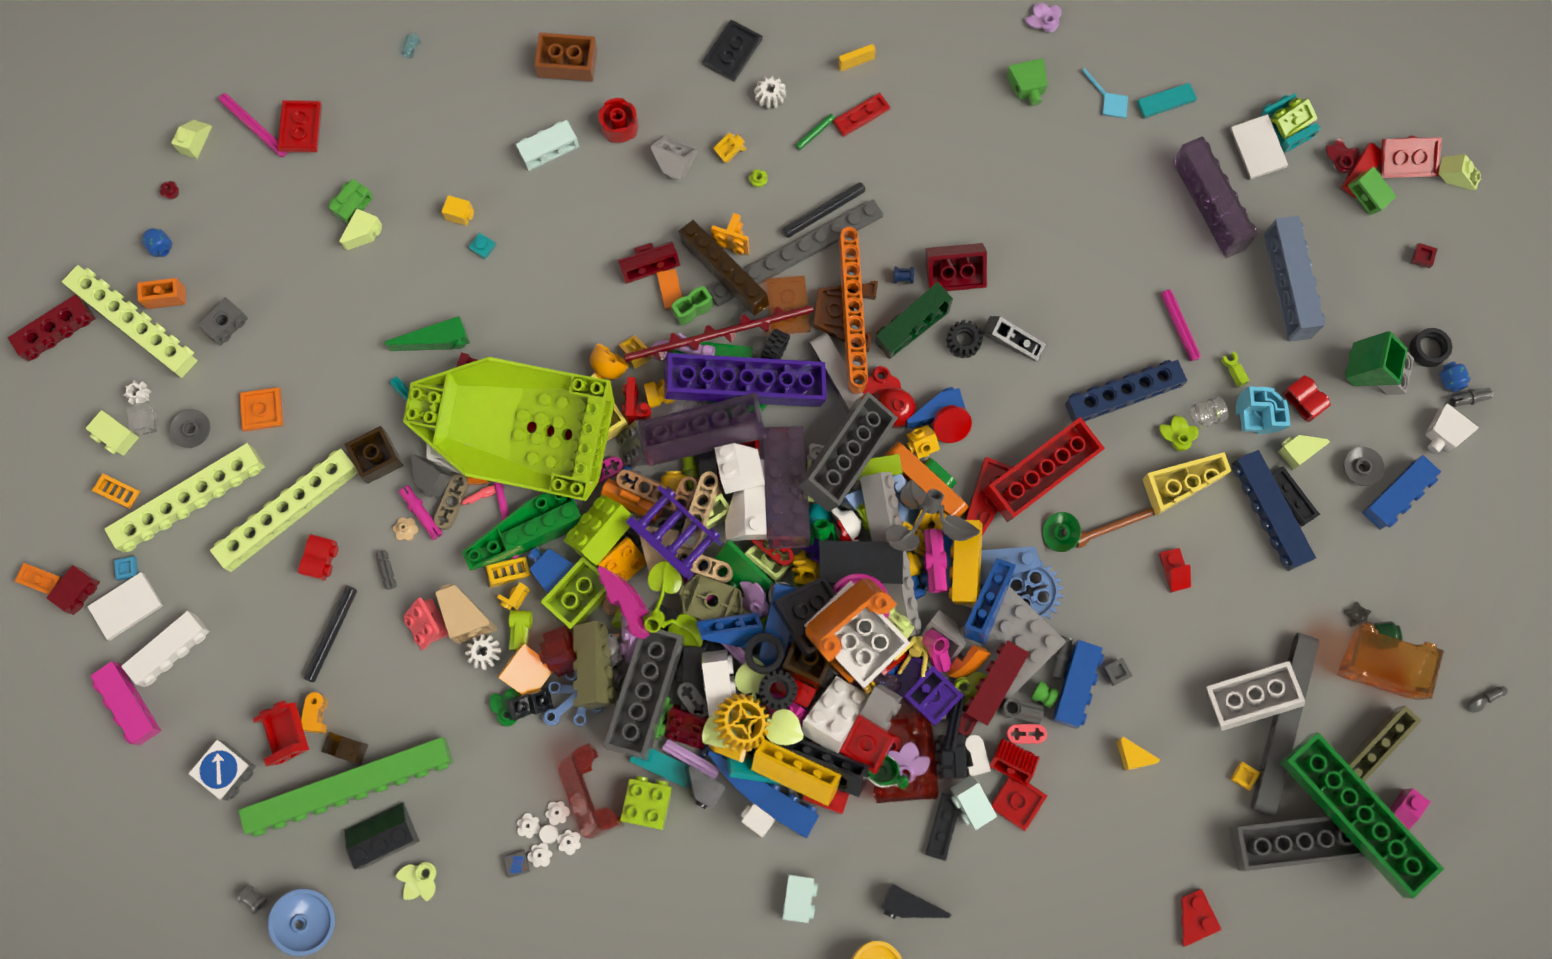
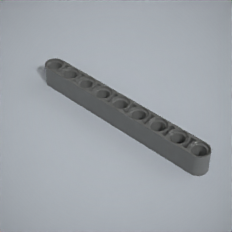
(1283, 730)

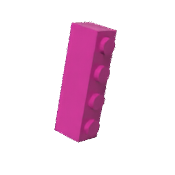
(125, 703)

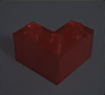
(558, 651)

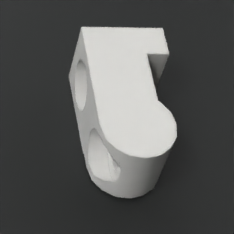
(977, 756)

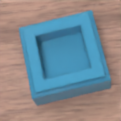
(125, 568)

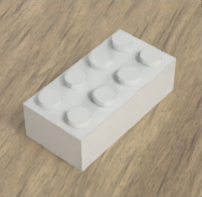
(1255, 696)

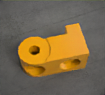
(313, 713)

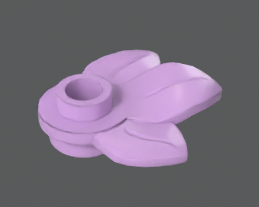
(1044, 17)
(754, 598)
(910, 760)

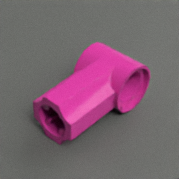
(937, 649)

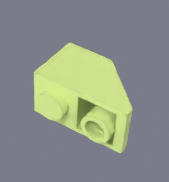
(1459, 172)

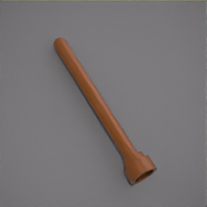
(1086, 536)

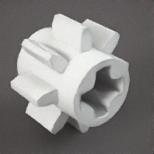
(137, 393)

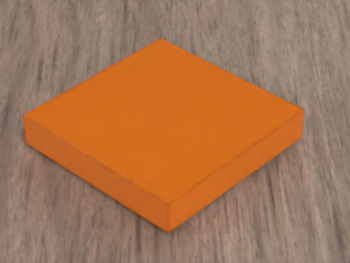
(261, 409)

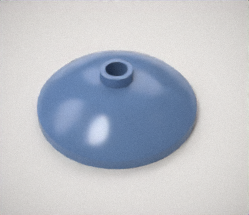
(316, 918)

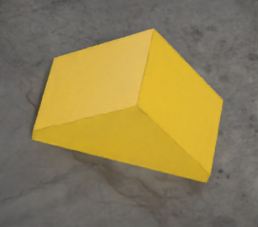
(631, 345)
(1133, 755)

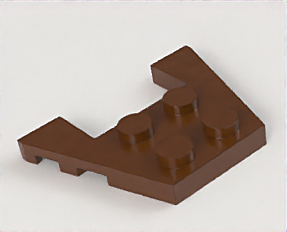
(829, 310)

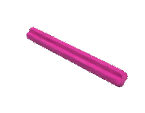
(251, 123)

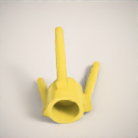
(916, 650)

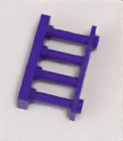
(670, 551)

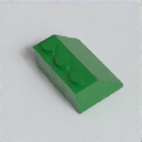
(742, 568)

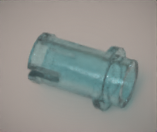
(410, 45)

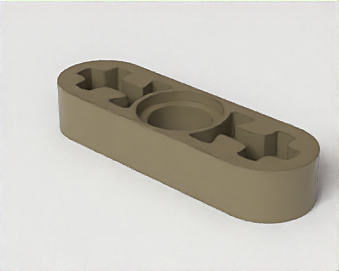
(462, 490)

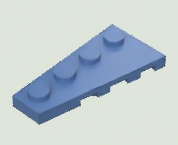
(1023, 557)

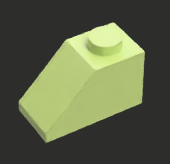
(191, 138)
(360, 230)
(1300, 449)

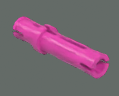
(415, 505)

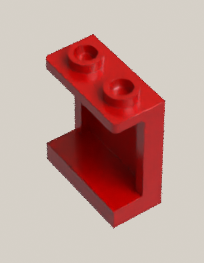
(283, 732)

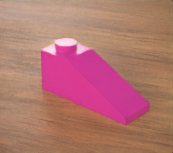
(1409, 806)

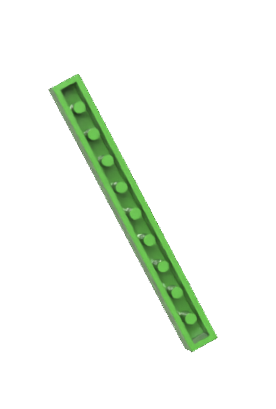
(345, 786)

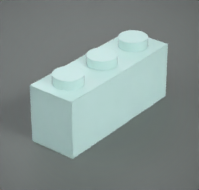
(547, 145)

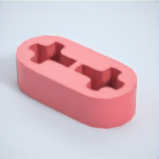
(1026, 728)

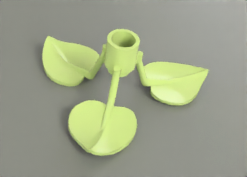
(783, 727)

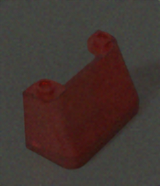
(919, 731)
(590, 821)

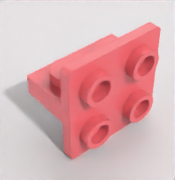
(425, 622)

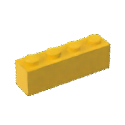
(966, 568)
(796, 772)

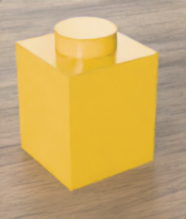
(457, 210)

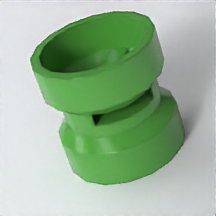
(1045, 694)

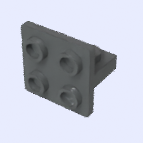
(632, 446)

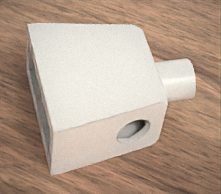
(1448, 429)

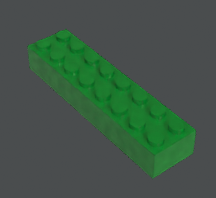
(1362, 816)

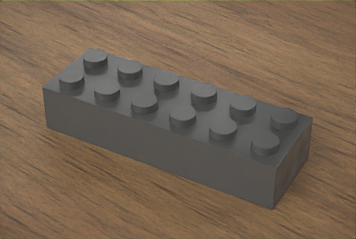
(847, 452)
(644, 694)
(1290, 844)

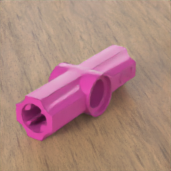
(935, 561)

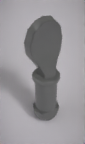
(1479, 703)

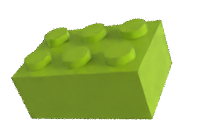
(599, 529)
(576, 594)

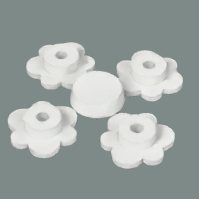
(548, 834)

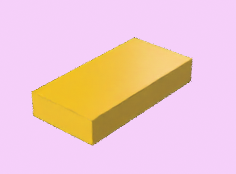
(856, 57)

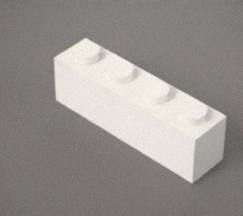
(165, 649)

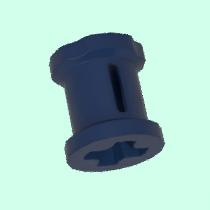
(903, 275)

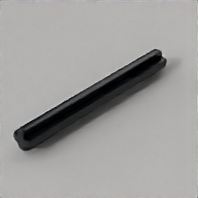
(823, 210)
(330, 634)

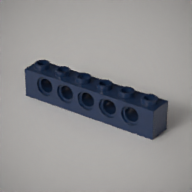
(1169, 370)

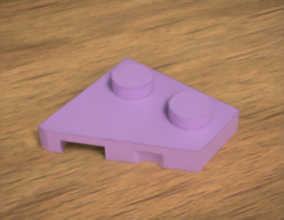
(628, 641)

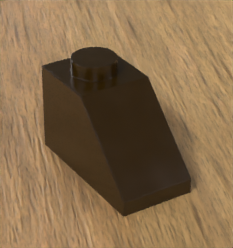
(344, 748)

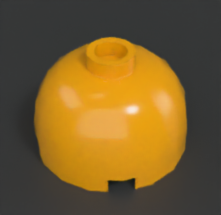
(606, 363)

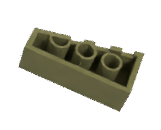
(592, 666)

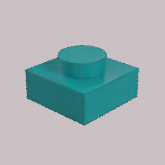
(482, 246)

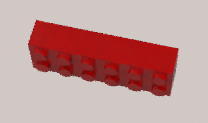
(1043, 469)

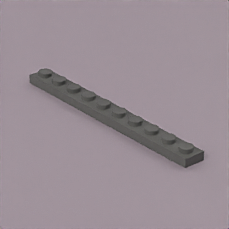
(802, 248)

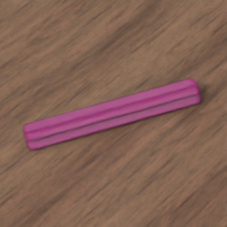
(1180, 325)

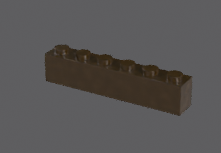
(724, 268)

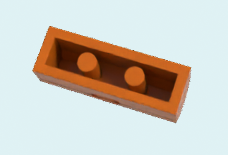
(632, 502)

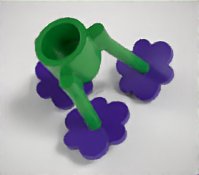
(821, 529)

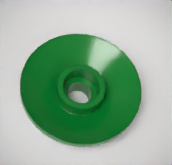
(1054, 529)

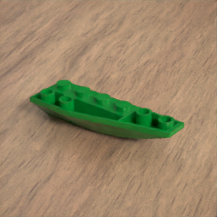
(527, 528)

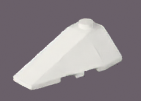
(747, 514)

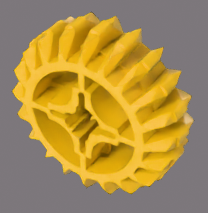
(739, 714)

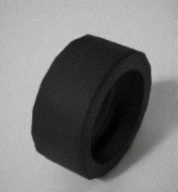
(1439, 336)
(768, 638)

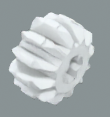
(777, 92)
(485, 643)

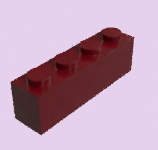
(997, 683)

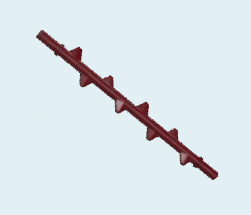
(710, 333)

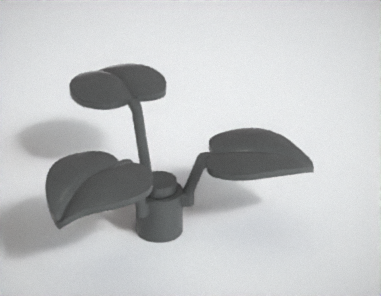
(915, 498)

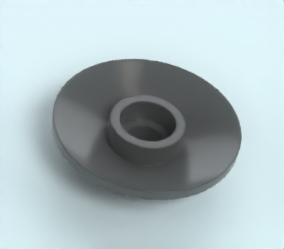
(182, 425)
(1371, 462)

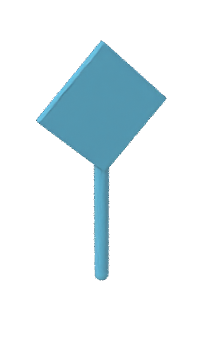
(1114, 104)

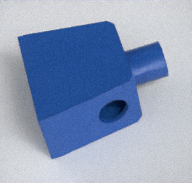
(549, 568)

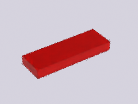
(861, 114)
(1369, 158)

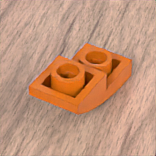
(973, 660)

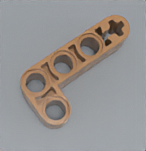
(653, 493)

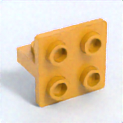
(732, 237)
(624, 559)

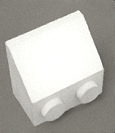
(739, 467)

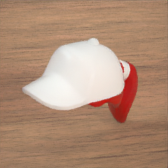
(847, 524)

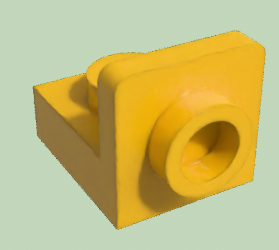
(730, 146)
(516, 598)

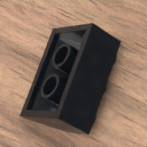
(380, 837)

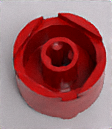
(618, 120)

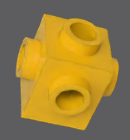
(922, 442)

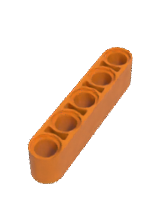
(915, 470)

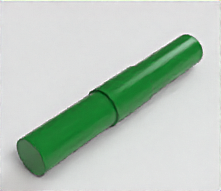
(815, 132)

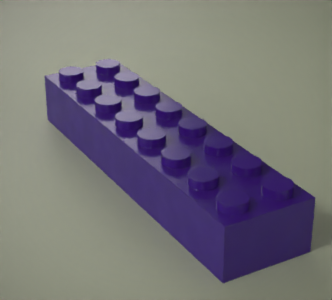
(727, 377)

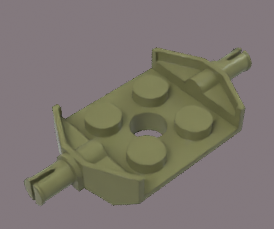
(694, 596)

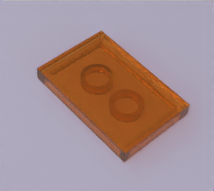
(788, 294)

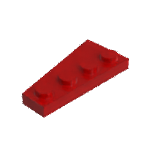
(980, 506)

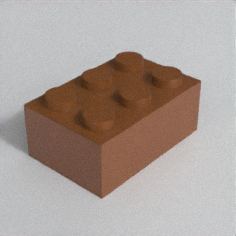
(566, 56)

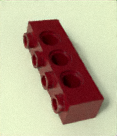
(41, 328)

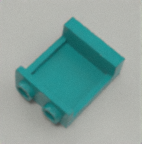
(1297, 139)

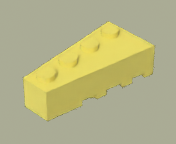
(1179, 482)

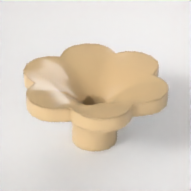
(409, 530)

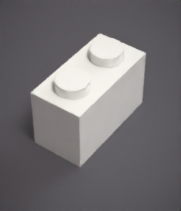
(757, 820)

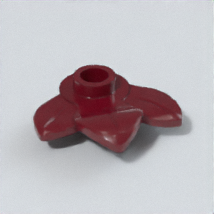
(1341, 156)

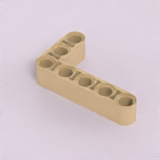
(704, 512)

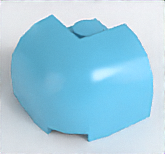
(1262, 410)

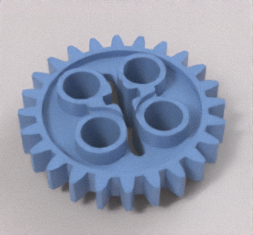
(1052, 590)

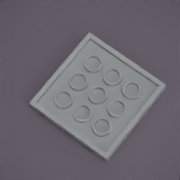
(1024, 628)

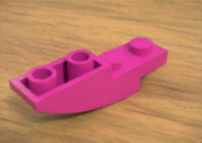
(626, 597)

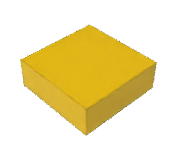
(1245, 776)

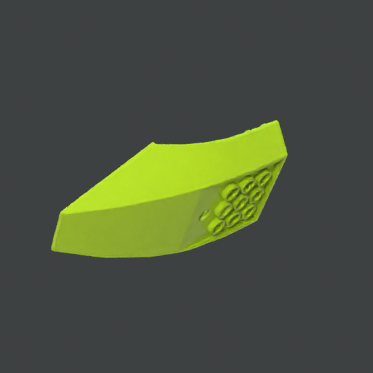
(489, 411)

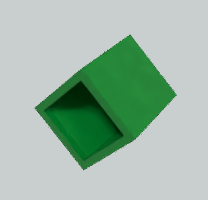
(1376, 361)

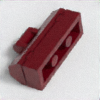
(648, 261)

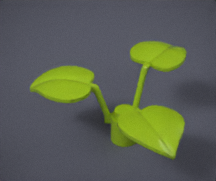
(666, 579)

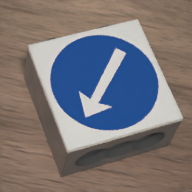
(222, 770)

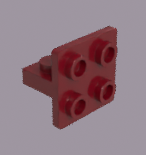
(685, 727)

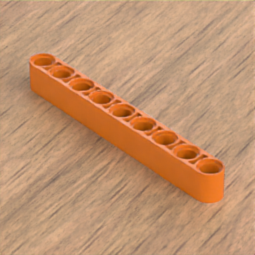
(853, 317)

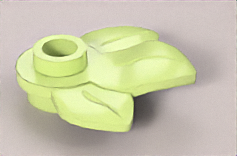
(416, 883)

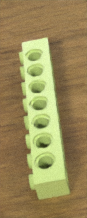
(78, 282)
(281, 521)
(120, 530)

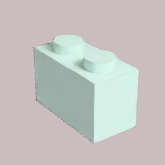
(973, 803)
(799, 899)

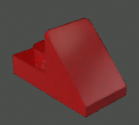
(1175, 570)

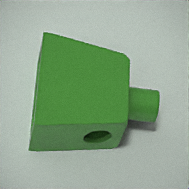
(1028, 80)

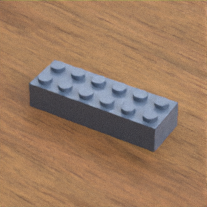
(1294, 278)

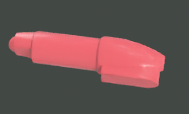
(484, 492)

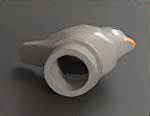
(616, 658)

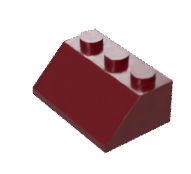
(957, 266)

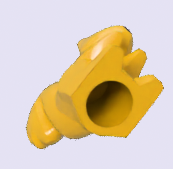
(806, 568)

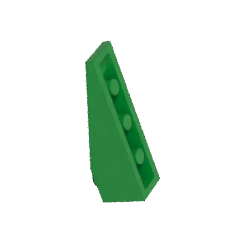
(440, 336)

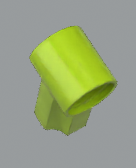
(519, 623)

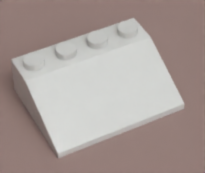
(867, 643)

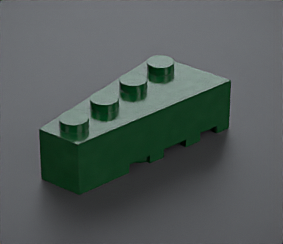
(914, 320)

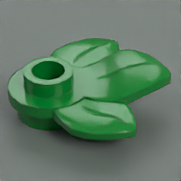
(499, 706)

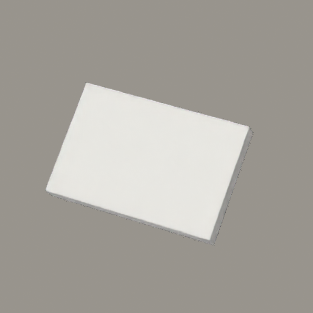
(1259, 147)
(125, 606)

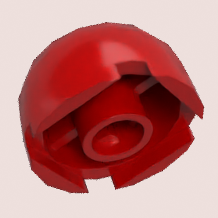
(900, 404)

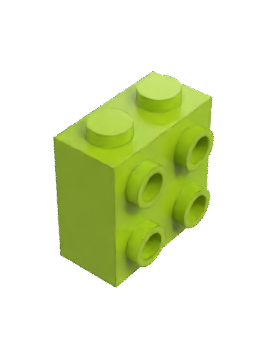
(646, 803)

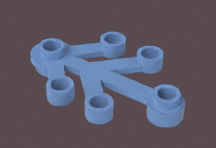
(566, 704)

